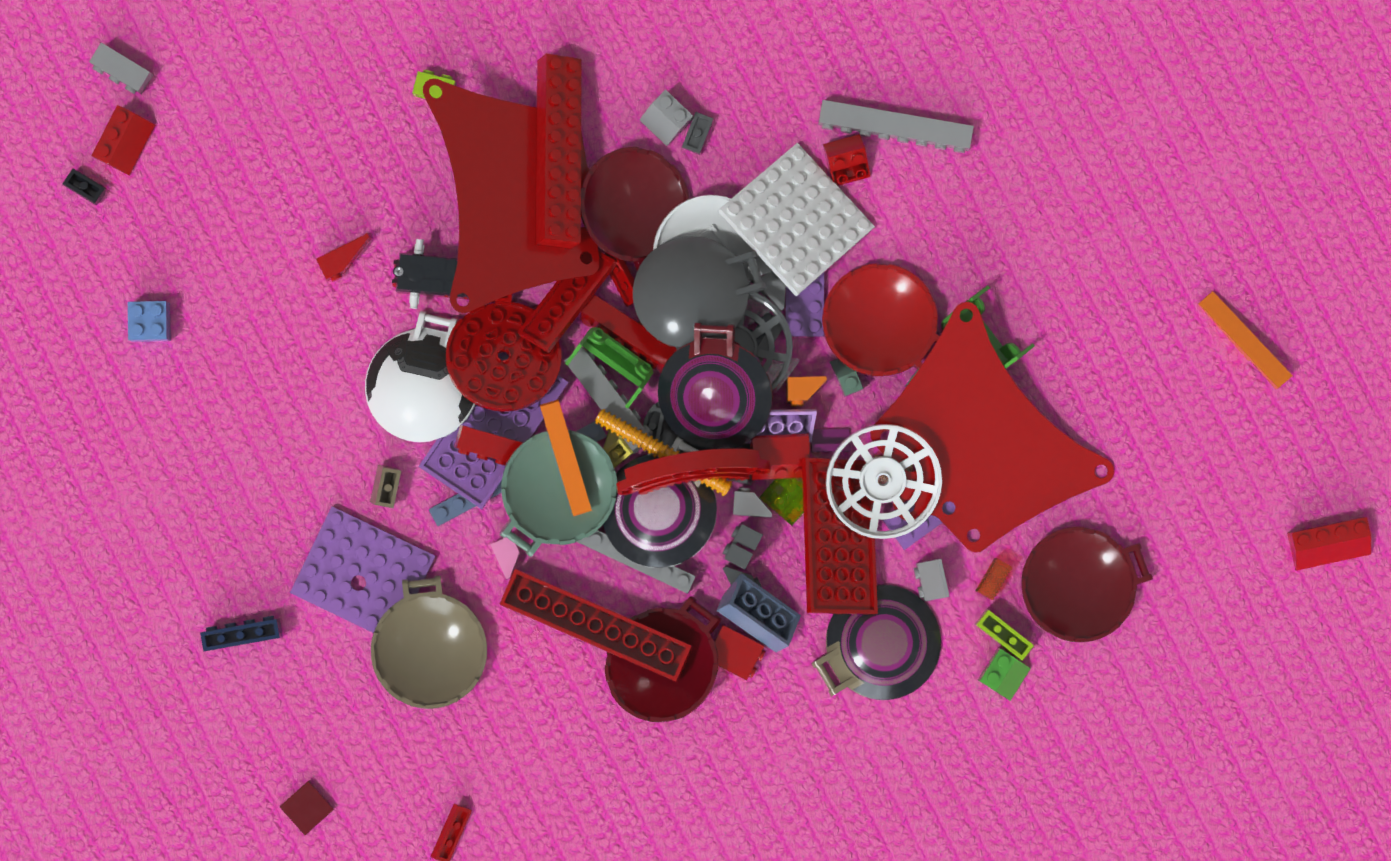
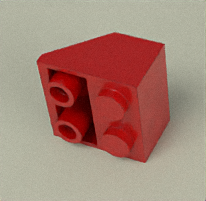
(847, 160)

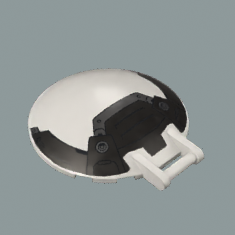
(411, 384)

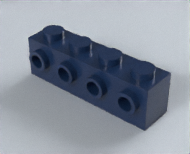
(244, 634)

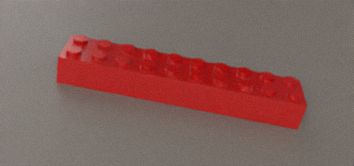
(558, 151)
(596, 625)

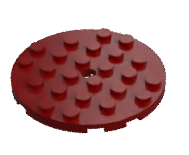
(479, 371)

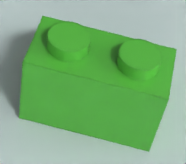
(1004, 674)

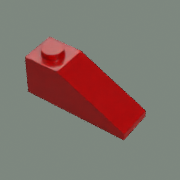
(339, 260)

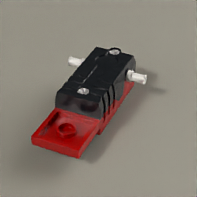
(426, 276)

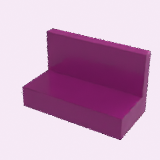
(829, 440)

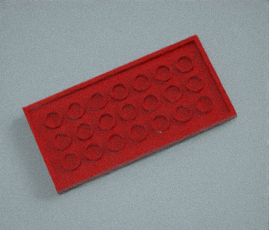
(837, 559)

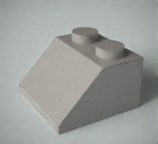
(666, 117)
(748, 504)
(932, 580)

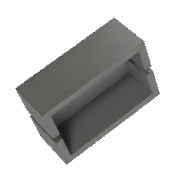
(746, 537)

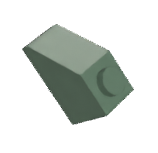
(846, 377)

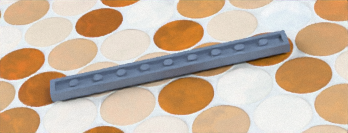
(458, 505)

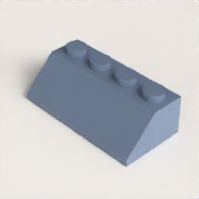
(759, 613)

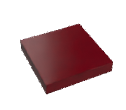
(306, 807)

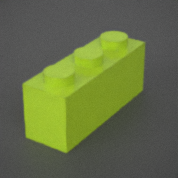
(1004, 634)

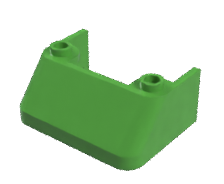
(1009, 352)
(616, 357)

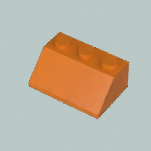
(801, 389)

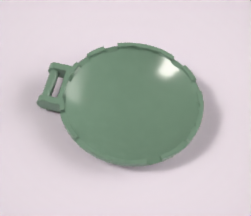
(537, 497)

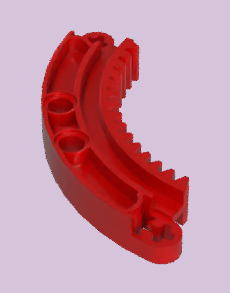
(692, 466)

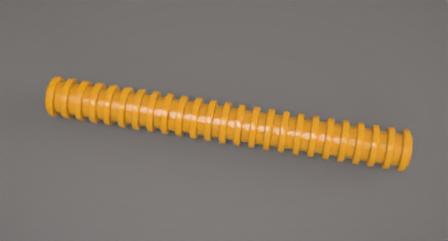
(651, 445)

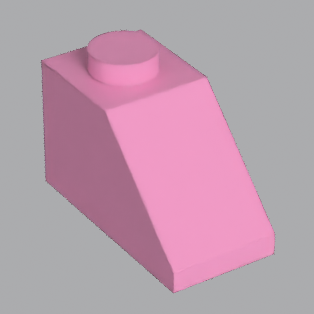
(507, 555)

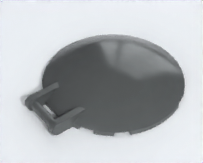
(691, 284)

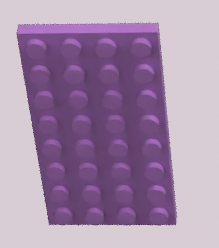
(475, 477)

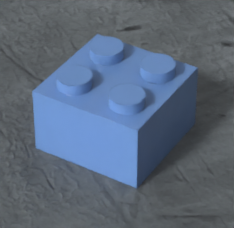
(149, 321)

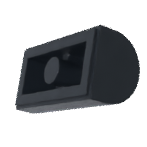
(84, 187)

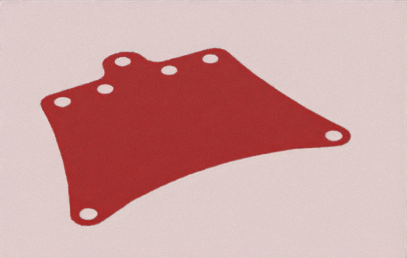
(495, 184)
(991, 442)

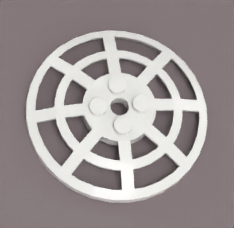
(889, 491)

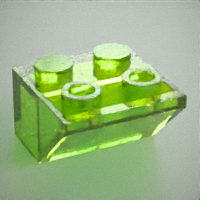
(785, 498)

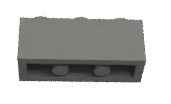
(120, 69)

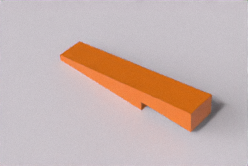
(1245, 340)
(565, 457)

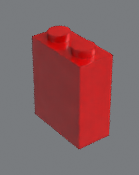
(737, 652)

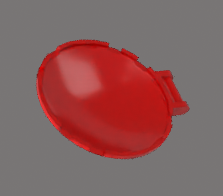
(880, 320)

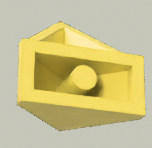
(616, 448)

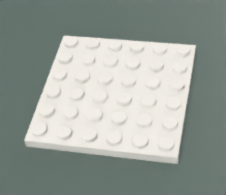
(796, 219)

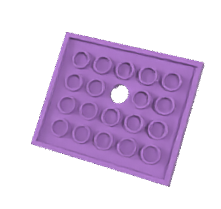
(355, 548)

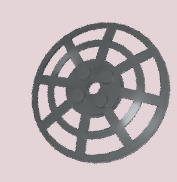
(748, 339)

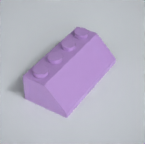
(789, 422)

